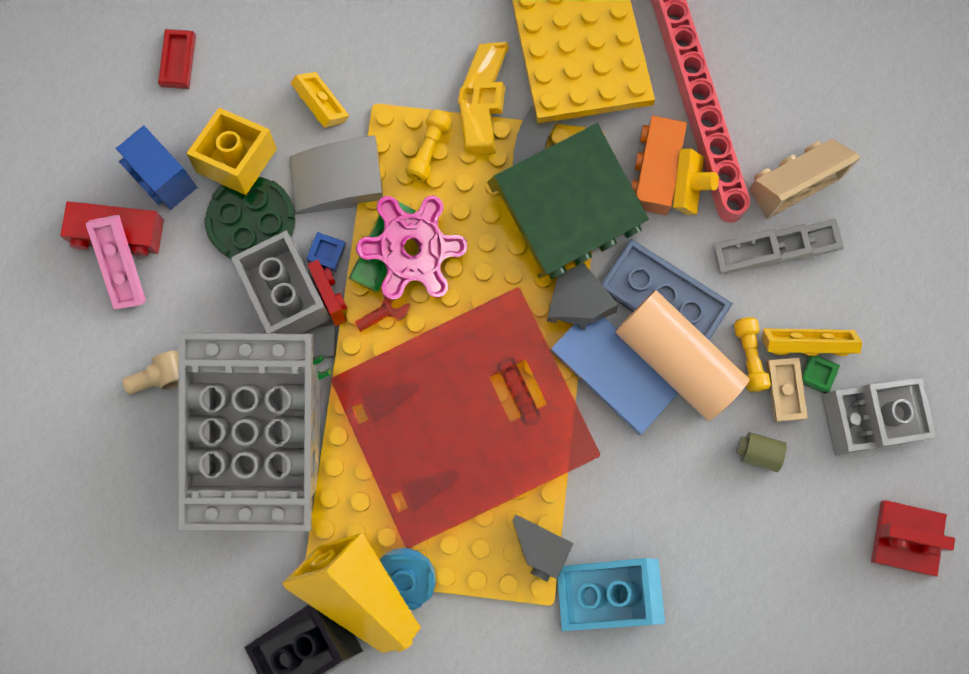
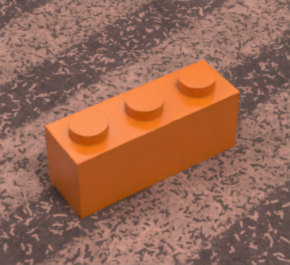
(658, 163)

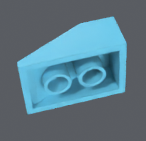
(611, 594)

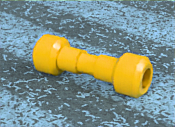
(437, 123)
(747, 329)

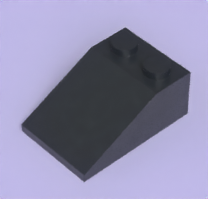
(303, 645)

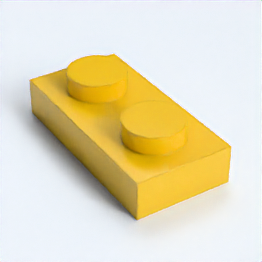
(319, 99)

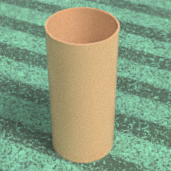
(682, 356)

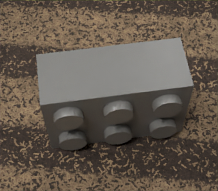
(281, 286)

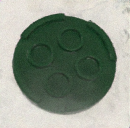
(242, 221)

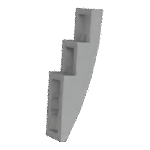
(778, 246)

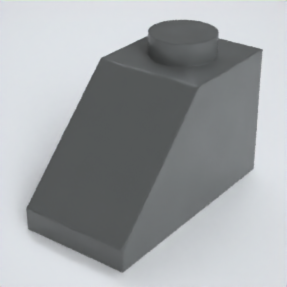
(541, 548)

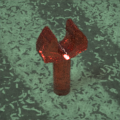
(382, 312)

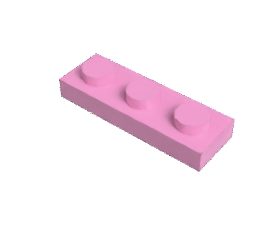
(116, 262)

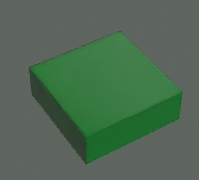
(819, 373)

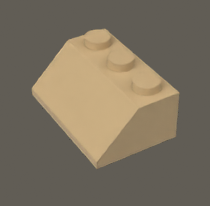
(802, 176)

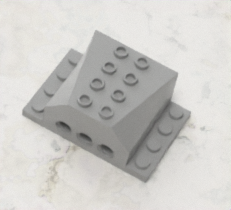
(247, 431)

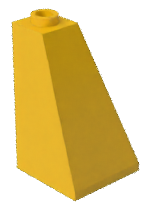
(356, 592)

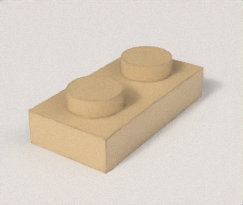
(786, 390)

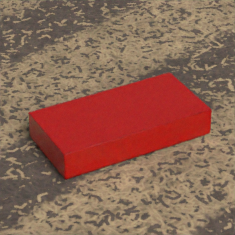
(177, 59)

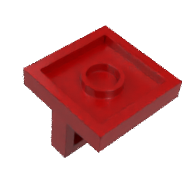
(910, 538)

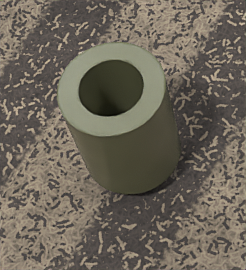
(762, 451)

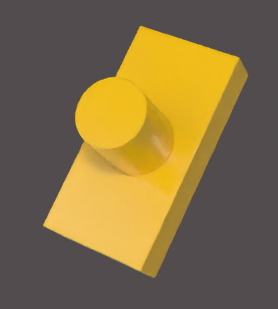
(691, 181)

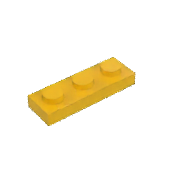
(811, 341)

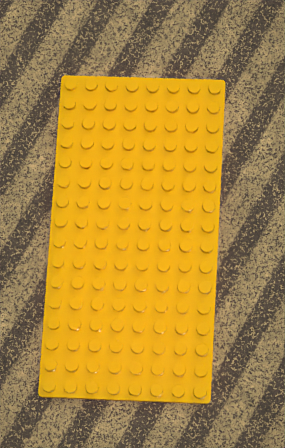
(484, 552)

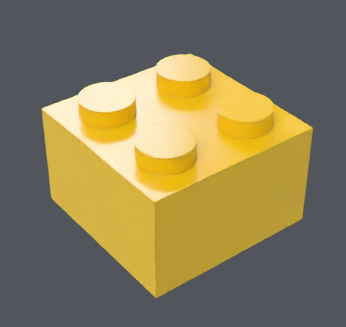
(232, 151)

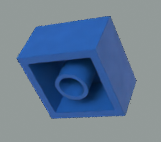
(155, 168)

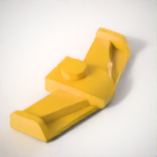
(482, 97)

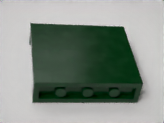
(570, 200)

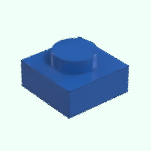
(327, 250)

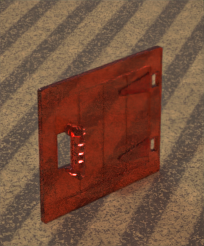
(442, 428)

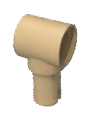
(162, 373)

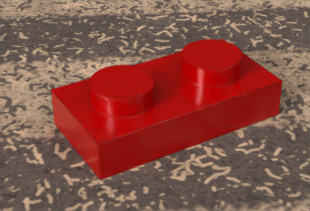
(333, 302)

